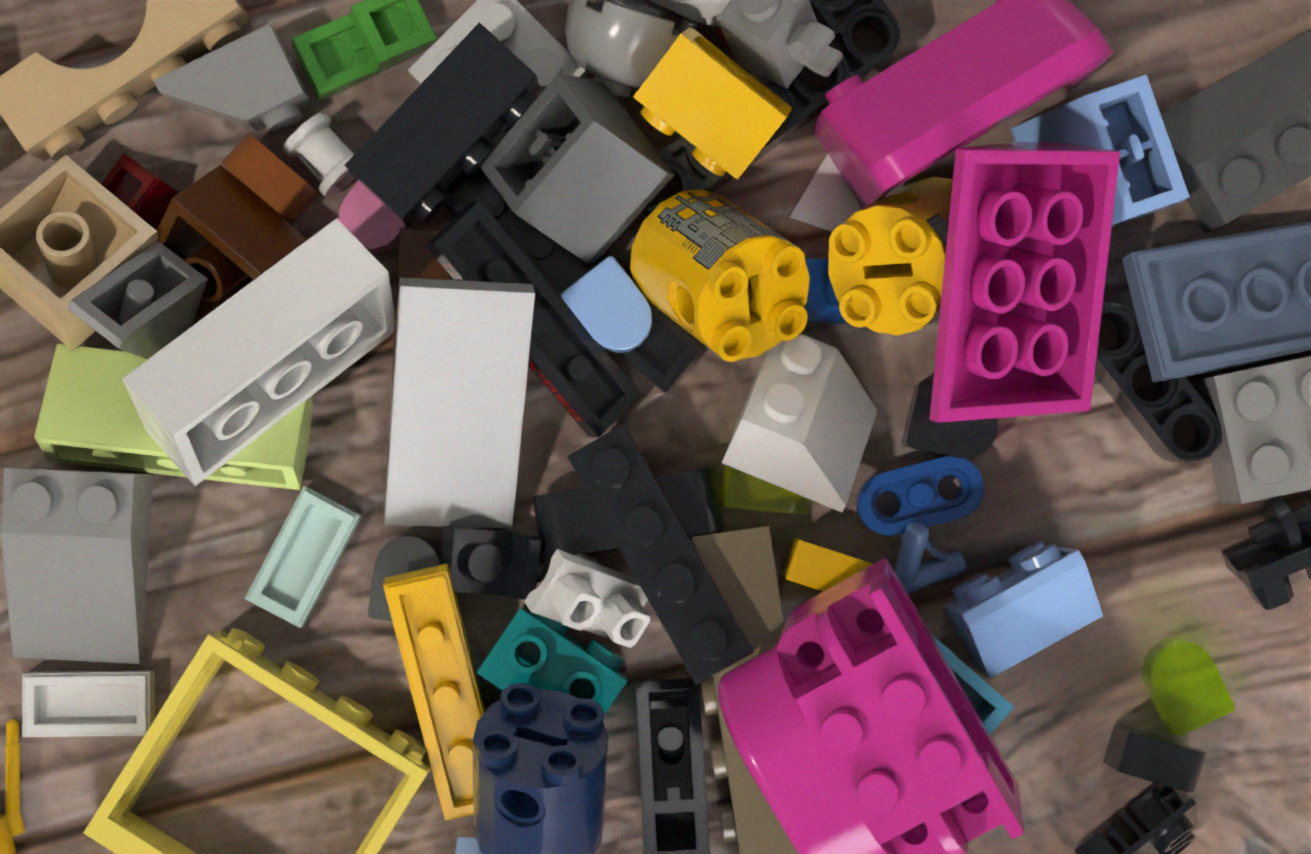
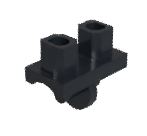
(1275, 550)

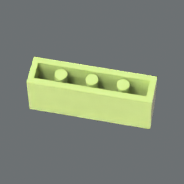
(94, 423)

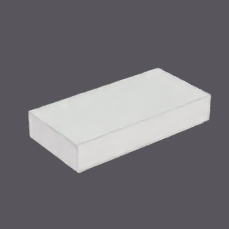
(87, 703)

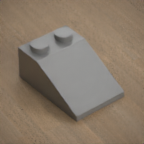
(76, 563)

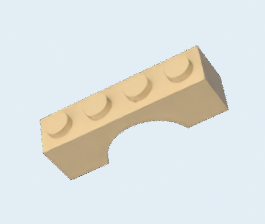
(57, 105)

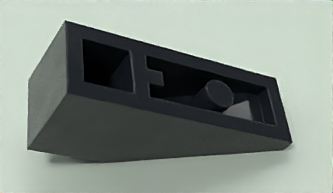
(672, 767)

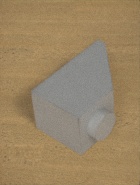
(242, 83)
(143, 301)

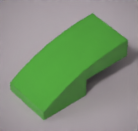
(362, 44)

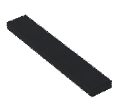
(668, 346)

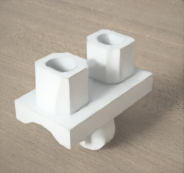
(591, 598)

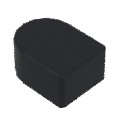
(953, 439)
(1154, 758)

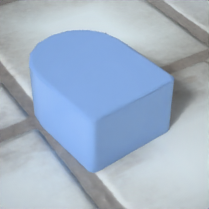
(610, 307)

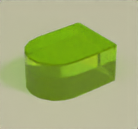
(749, 492)
(1185, 686)

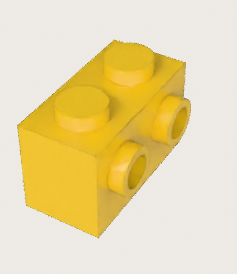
(711, 104)

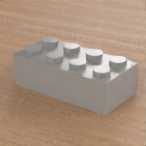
(1263, 430)

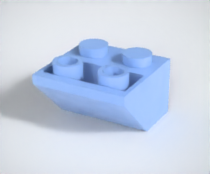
(1123, 121)
(1023, 608)

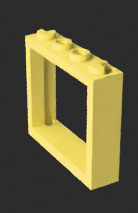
(127, 833)

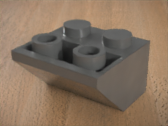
(577, 167)

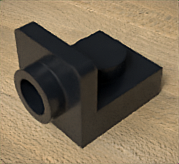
(492, 561)

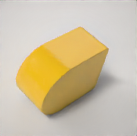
(818, 566)

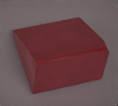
(139, 190)

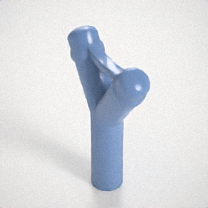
(918, 575)

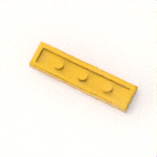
(439, 678)

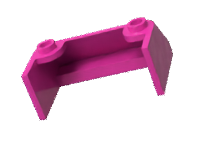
(955, 91)

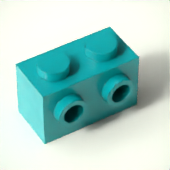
(548, 658)

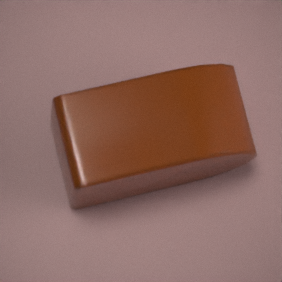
(269, 178)

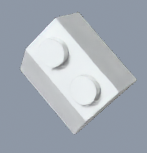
(804, 422)

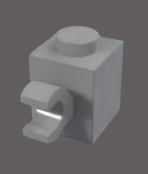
(778, 38)

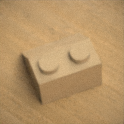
(63, 240)

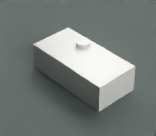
(263, 351)

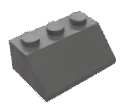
(1245, 135)

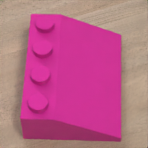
(1023, 280)

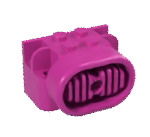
(867, 730)

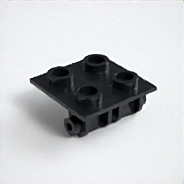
(1164, 817)

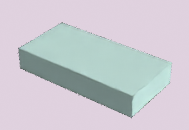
(303, 556)

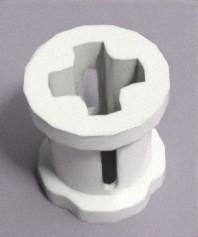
(321, 153)

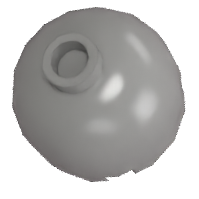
(620, 40)

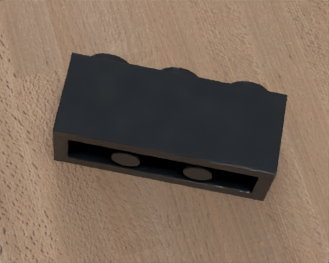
(445, 127)

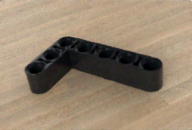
(843, 19)

